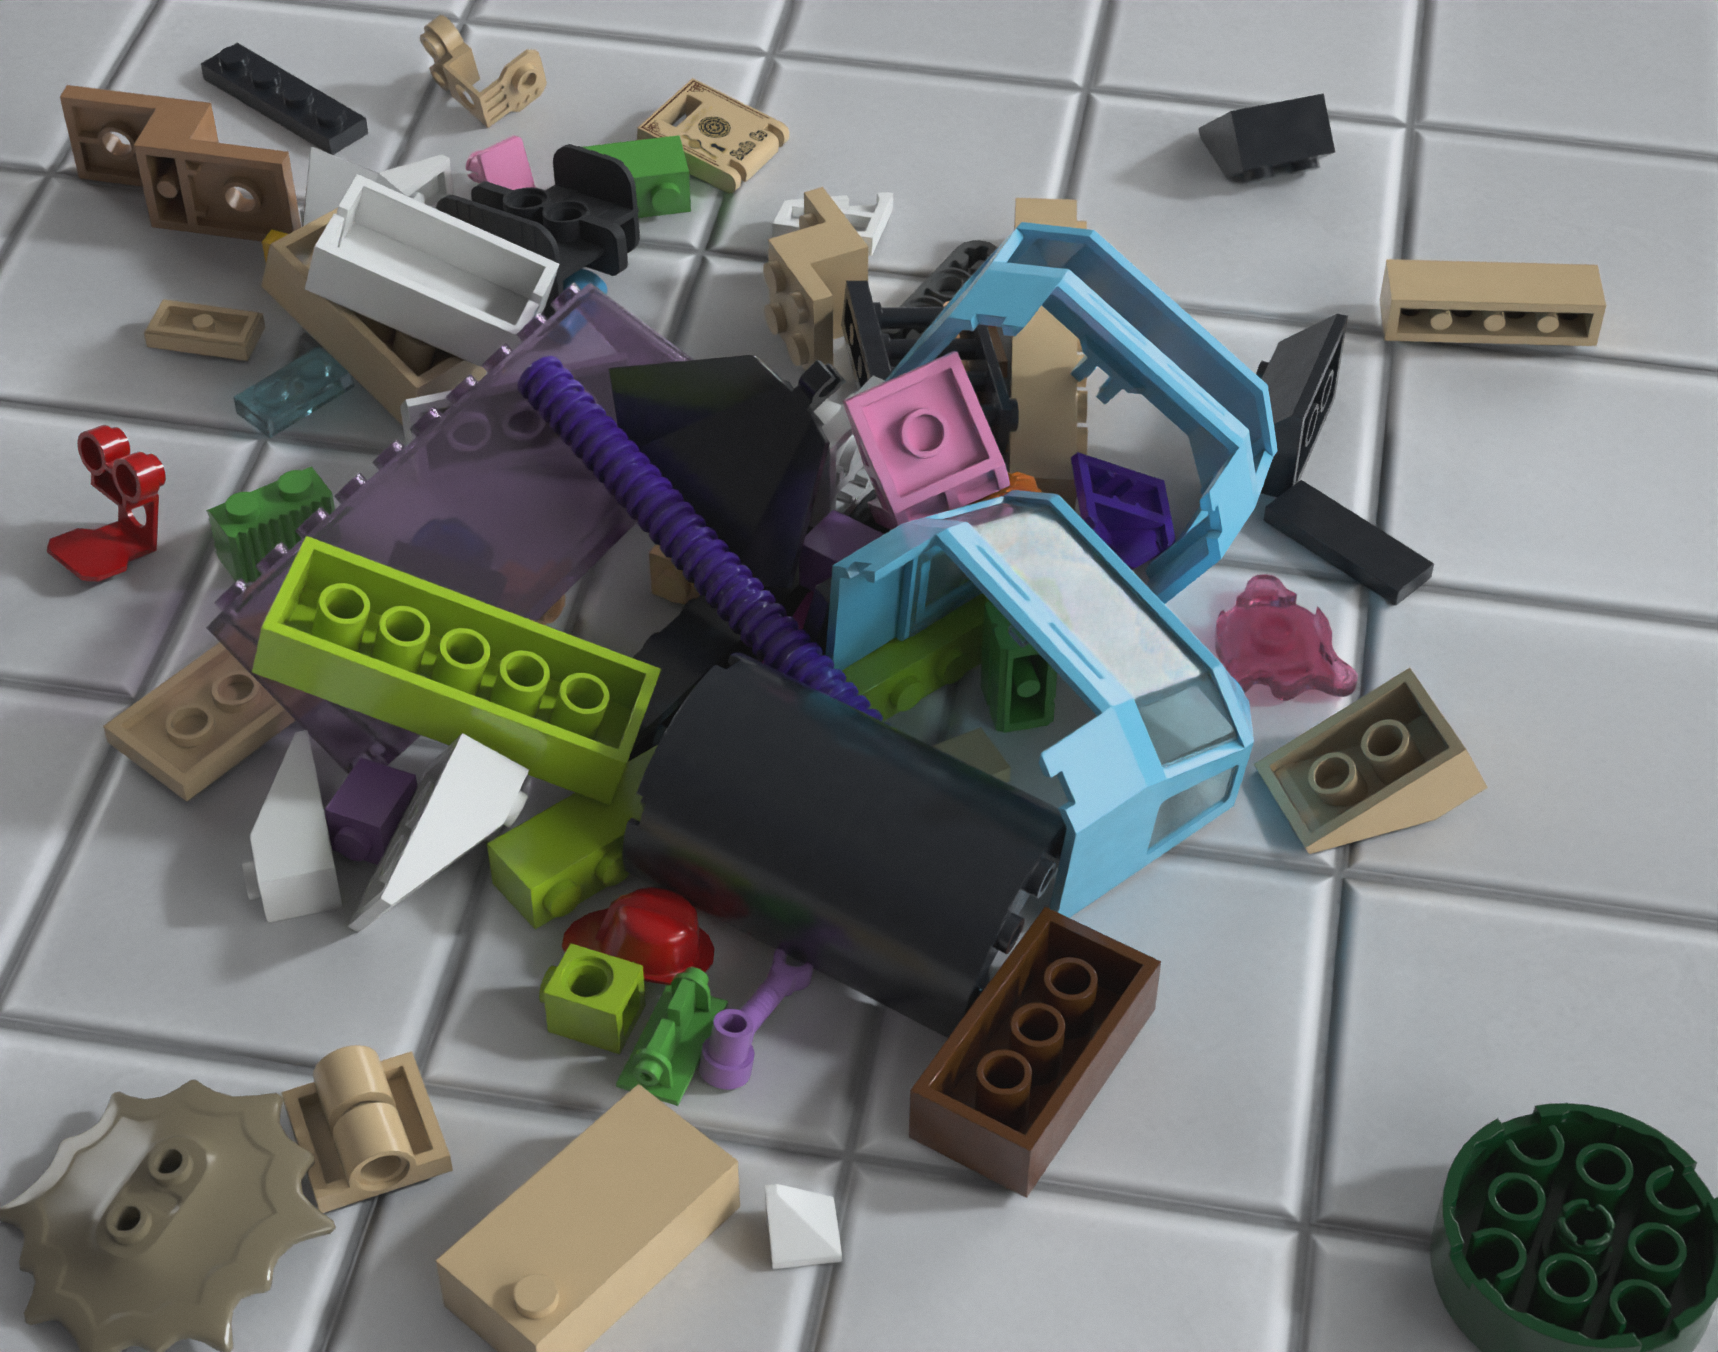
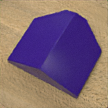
(1124, 508)

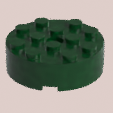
(1576, 1236)

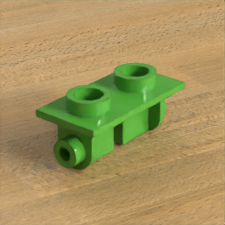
(673, 1038)

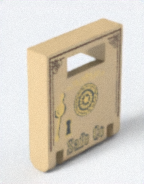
(719, 136)

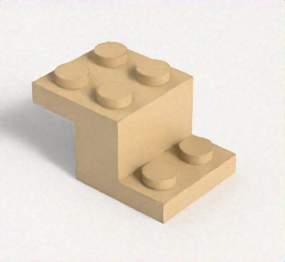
(809, 279)

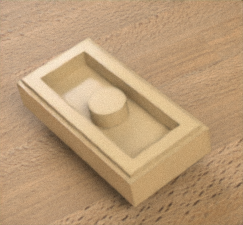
(204, 330)

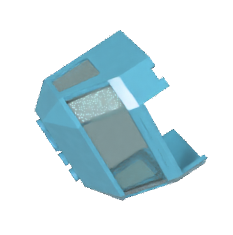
(1167, 711)

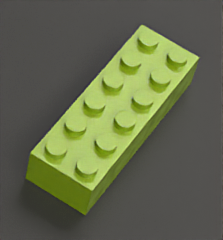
(454, 668)

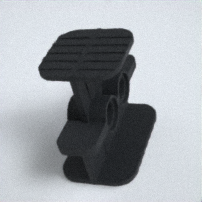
(576, 223)

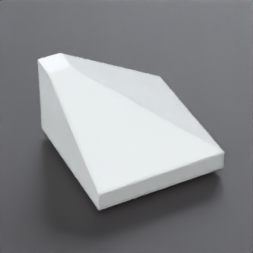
(801, 1227)

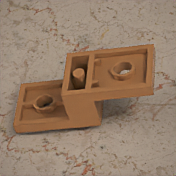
(180, 163)

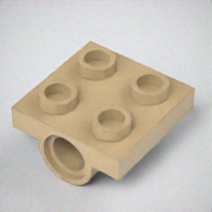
(365, 1126)

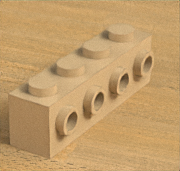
(1492, 302)

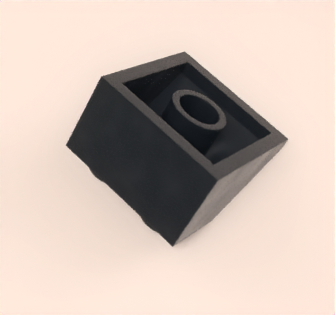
(1270, 137)

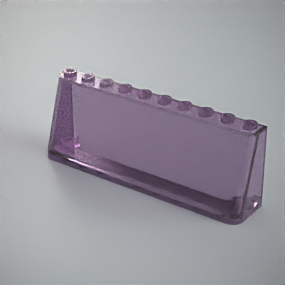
(470, 504)

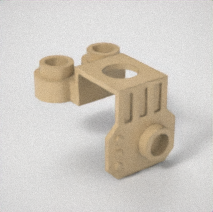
(456, 70)

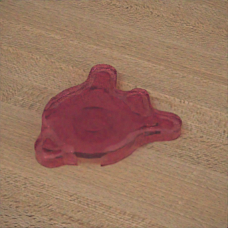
(1280, 643)

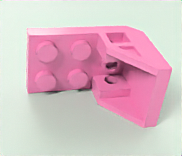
(925, 443)

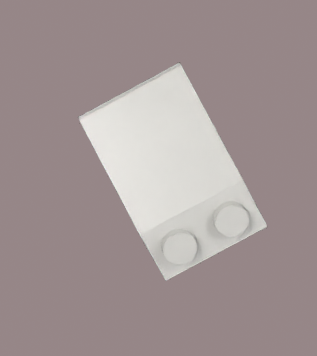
(454, 808)

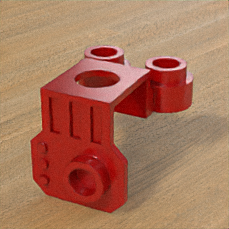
(129, 483)

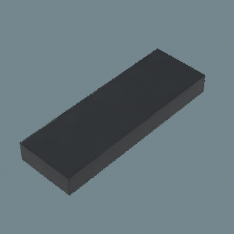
(1348, 542)

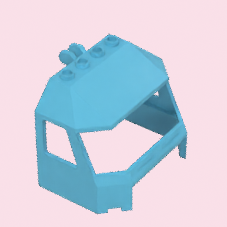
(1146, 350)

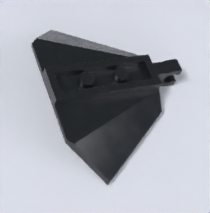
(734, 448)

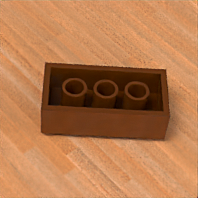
(1034, 1051)

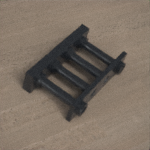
(872, 352)

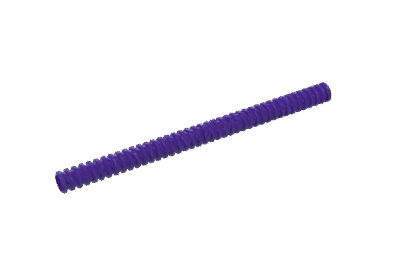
(681, 532)

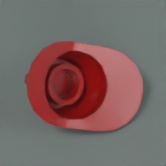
(648, 929)

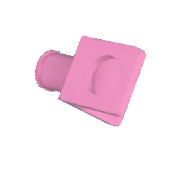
(502, 165)

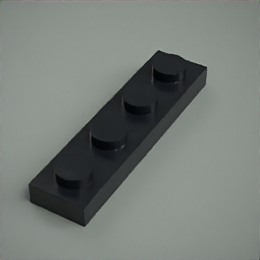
(284, 98)

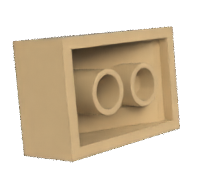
(1372, 768)

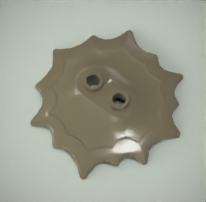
(164, 1219)

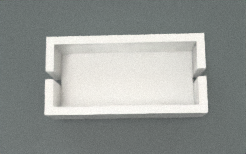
(428, 273)

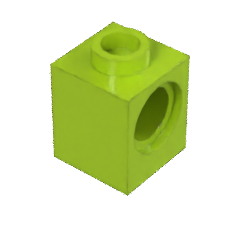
(593, 998)

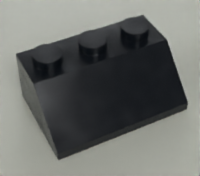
(1301, 393)

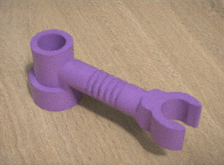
(728, 1052)

